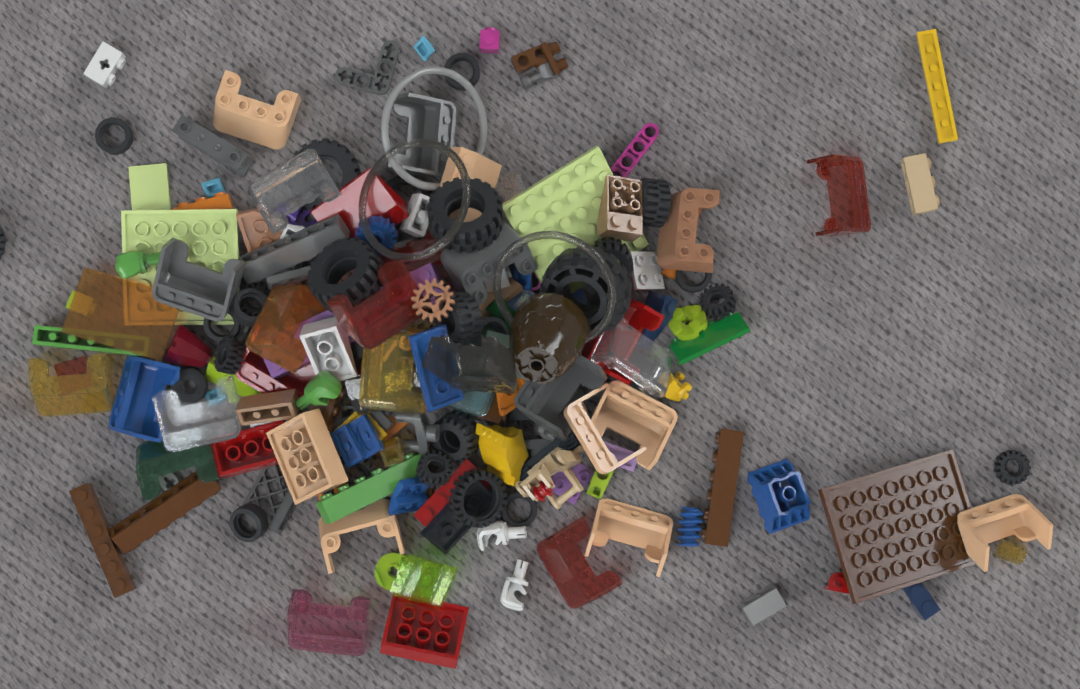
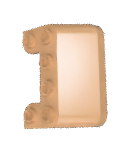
(251, 118)
(635, 418)

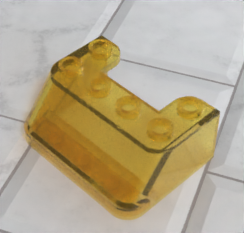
(388, 377)
(72, 393)

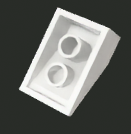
(329, 348)

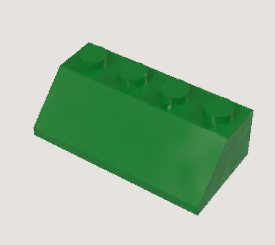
(714, 336)

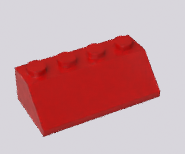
(246, 452)
(441, 496)

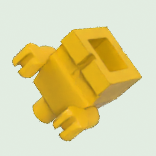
(676, 390)

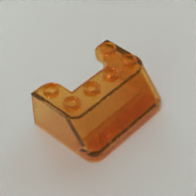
(277, 324)

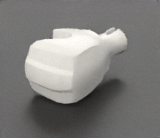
(503, 532)
(514, 584)

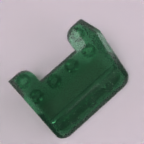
(156, 460)

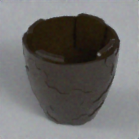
(547, 337)

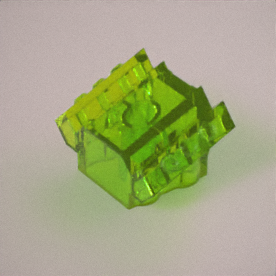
(423, 580)

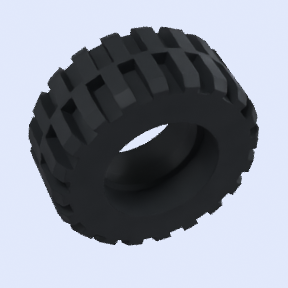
(339, 154)
(472, 234)
(336, 262)

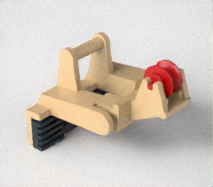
(554, 458)

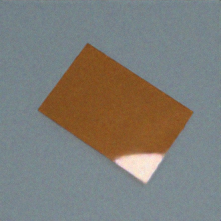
(119, 315)

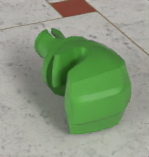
(134, 262)
(319, 390)

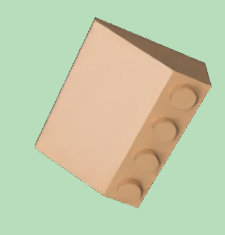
(477, 167)
(307, 456)

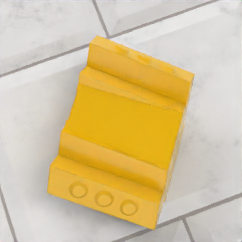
(502, 451)

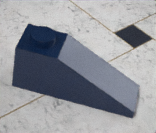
(662, 304)

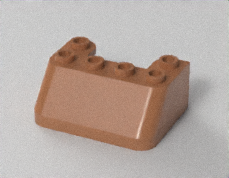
(677, 237)

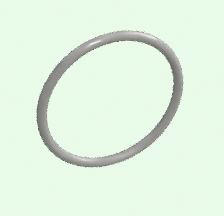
(391, 99)

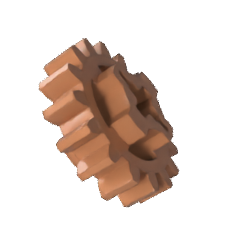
(425, 302)

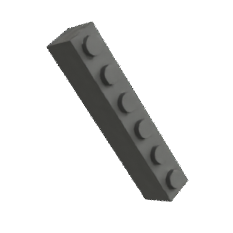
(292, 249)

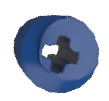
(689, 527)

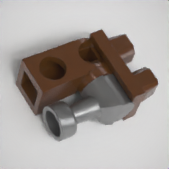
(542, 59)

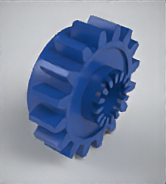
(382, 231)

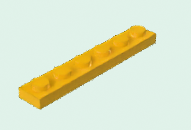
(936, 86)

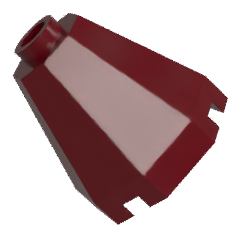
(187, 349)

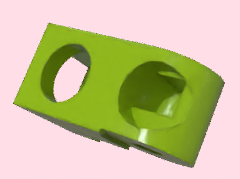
(598, 484)

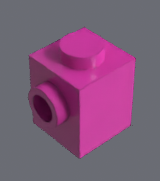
(489, 40)

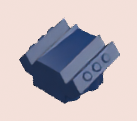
(779, 495)

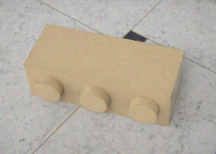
(919, 184)

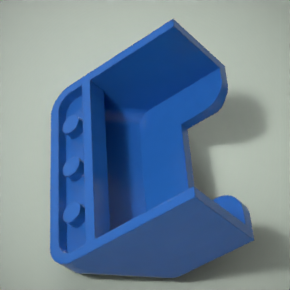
(133, 404)

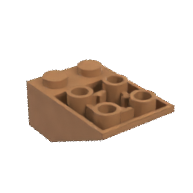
(621, 209)

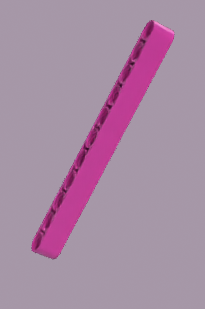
(631, 154)

